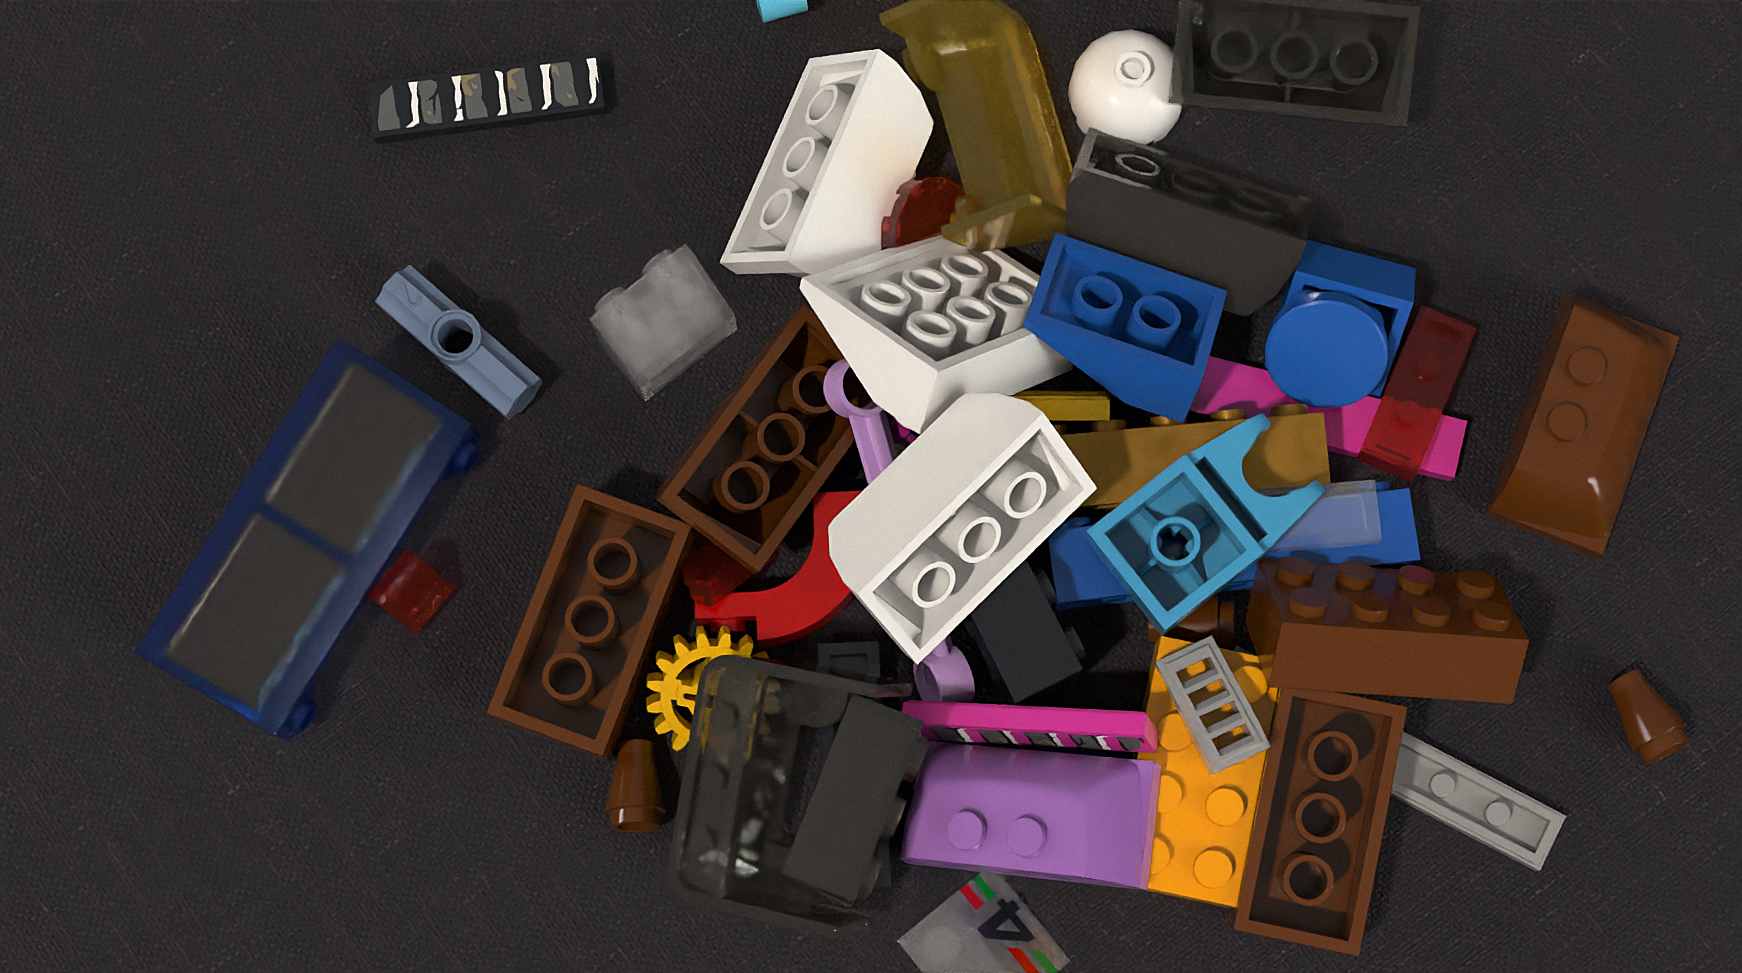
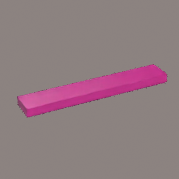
(1240, 386)

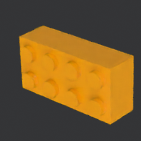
(1203, 818)

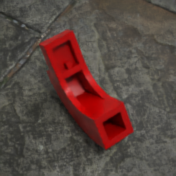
(801, 603)

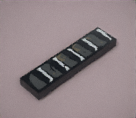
(486, 98)

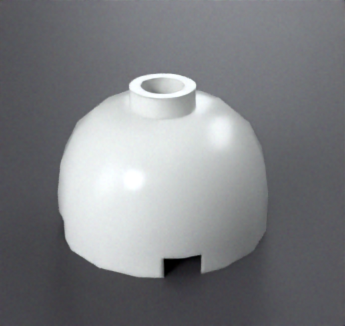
(1124, 87)

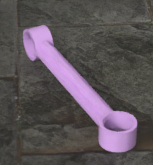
(944, 671)

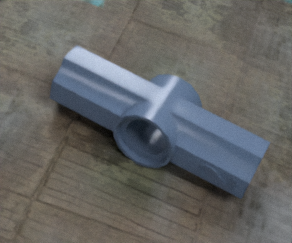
(434, 318)

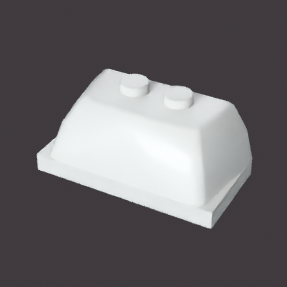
(832, 167)
(955, 516)

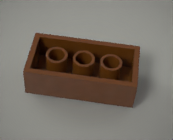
(592, 623)
(1385, 631)
(1319, 819)

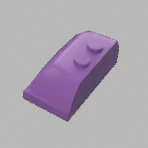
(1033, 814)

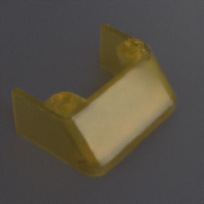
(995, 116)

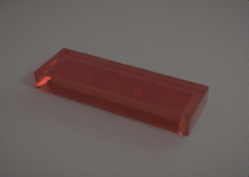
(1416, 394)

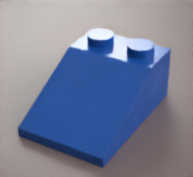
(1127, 324)

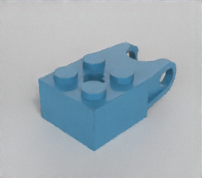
(1209, 506)

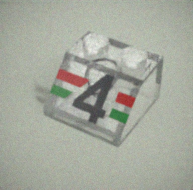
(982, 932)

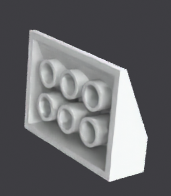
(933, 326)

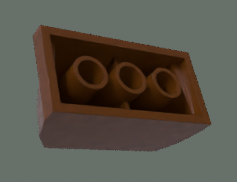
(1582, 426)
(766, 445)

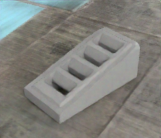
(1213, 759)

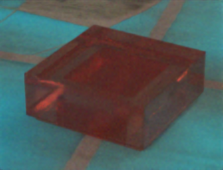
(411, 591)

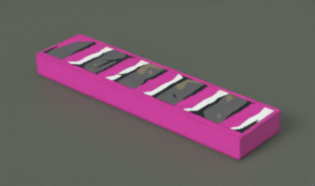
(1034, 726)

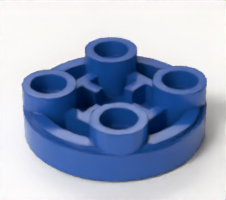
(1326, 349)

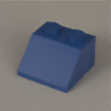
(1369, 279)

